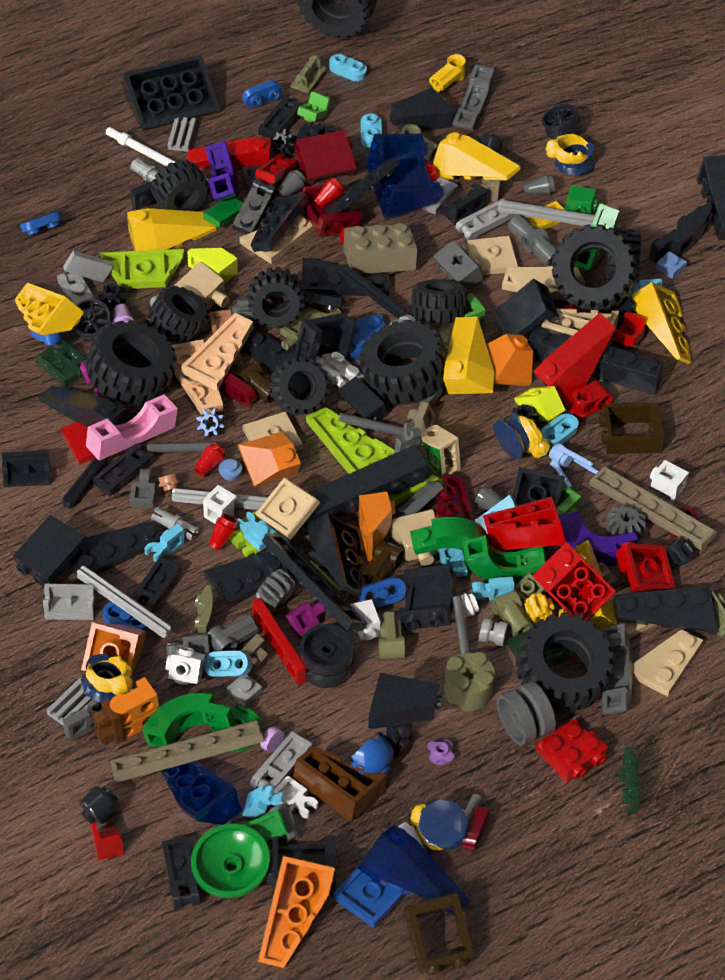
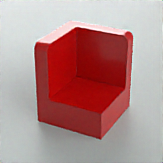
(106, 842)

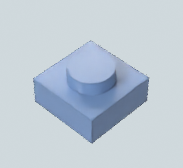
(671, 265)

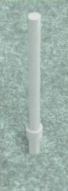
(126, 140)

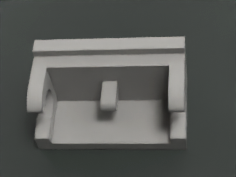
(69, 601)

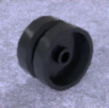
(327, 655)

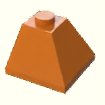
(511, 360)
(270, 458)
(374, 520)
(115, 641)

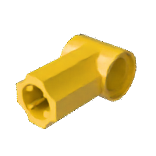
(451, 72)

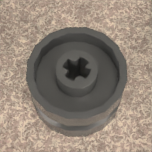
(526, 713)

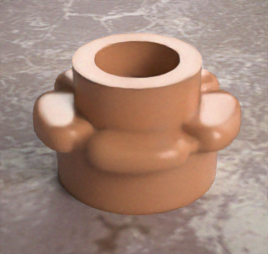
(169, 481)

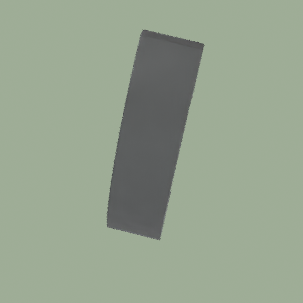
(475, 97)
(619, 688)

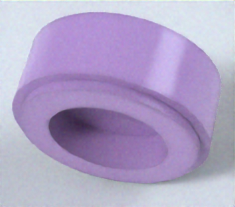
(272, 739)

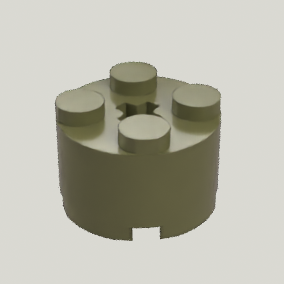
(469, 681)

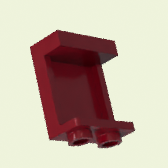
(325, 156)
(325, 223)

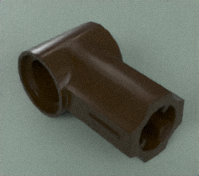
(255, 377)
(384, 559)

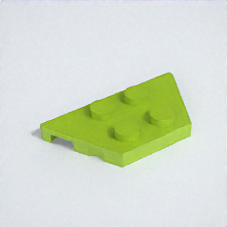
(144, 268)

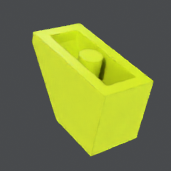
(216, 259)
(544, 400)

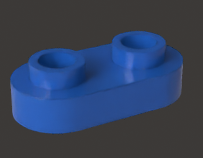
(262, 94)
(50, 220)
(49, 339)
(381, 594)
(124, 618)

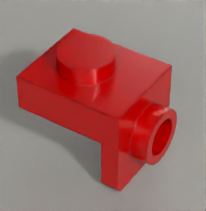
(632, 329)

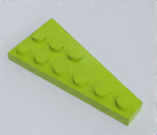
(354, 448)

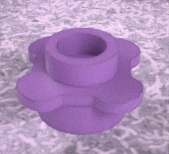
(440, 758)

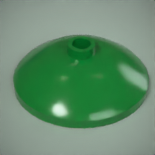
(228, 847)

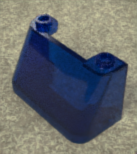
(410, 184)

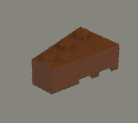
(338, 782)

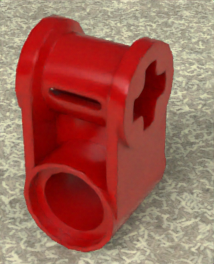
(589, 400)

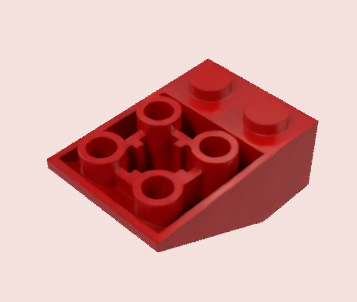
(574, 583)

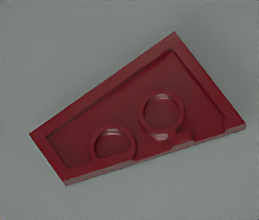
(453, 498)

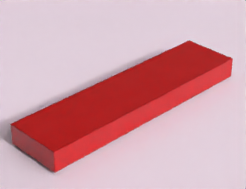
(279, 641)

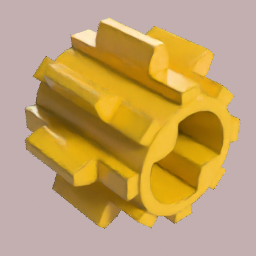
(538, 607)

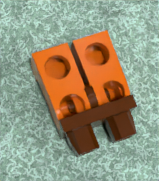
(125, 713)

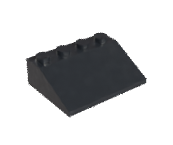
(170, 92)

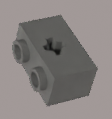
(458, 266)

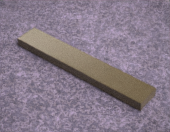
(653, 508)
(186, 751)

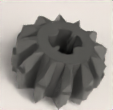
(626, 520)
(276, 589)

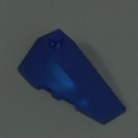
(202, 793)
(405, 863)

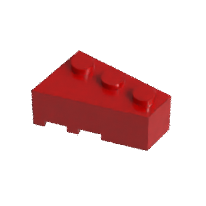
(525, 526)

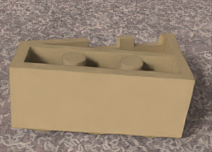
(571, 321)

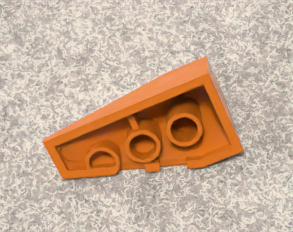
(296, 902)

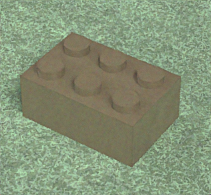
(380, 248)

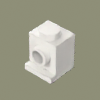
(669, 479)
(218, 502)
(368, 612)

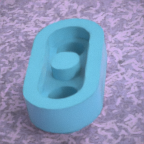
(347, 67)
(369, 126)
(556, 432)
(229, 664)

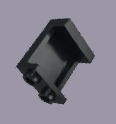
(527, 309)
(325, 336)
(49, 550)
(429, 597)
(315, 853)

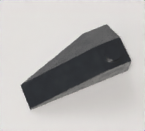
(85, 407)
(534, 486)
(340, 549)

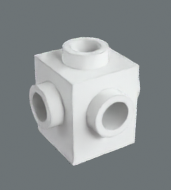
(185, 666)

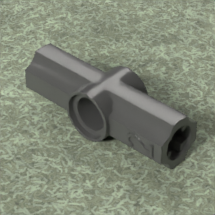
(532, 239)

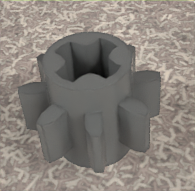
(242, 309)

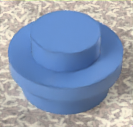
(230, 469)

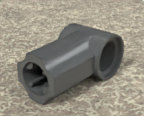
(230, 636)

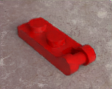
(276, 168)

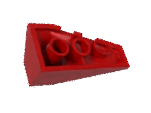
(242, 153)
(576, 359)

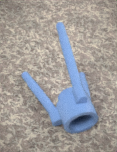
(563, 457)

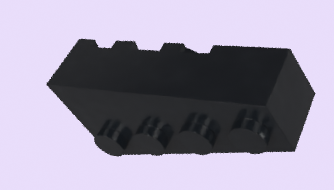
(712, 178)

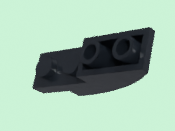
(685, 236)

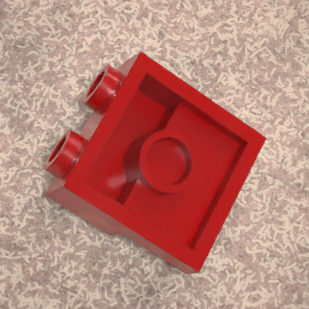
(645, 566)
(572, 750)

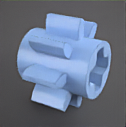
(216, 418)

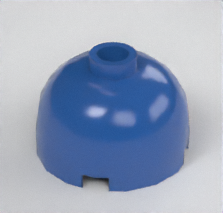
(374, 755)

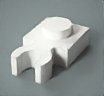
(295, 796)

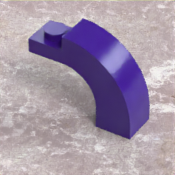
(224, 180)
(603, 547)

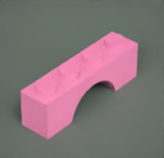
(153, 419)

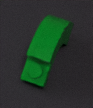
(605, 216)
(445, 533)
(492, 563)
(182, 713)

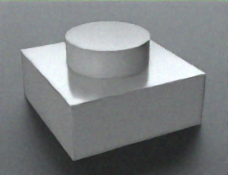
(244, 690)

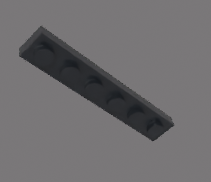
(319, 587)

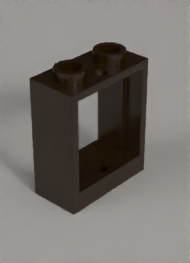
(632, 413)
(430, 907)

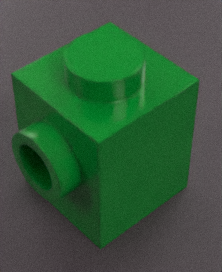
(581, 200)

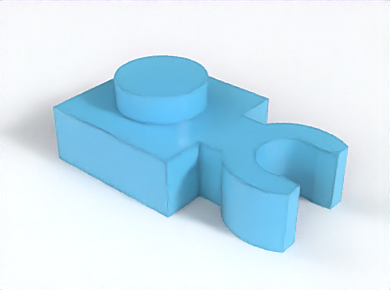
(254, 531)
(493, 589)

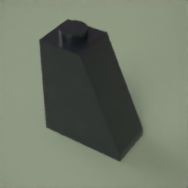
(424, 110)
(403, 701)

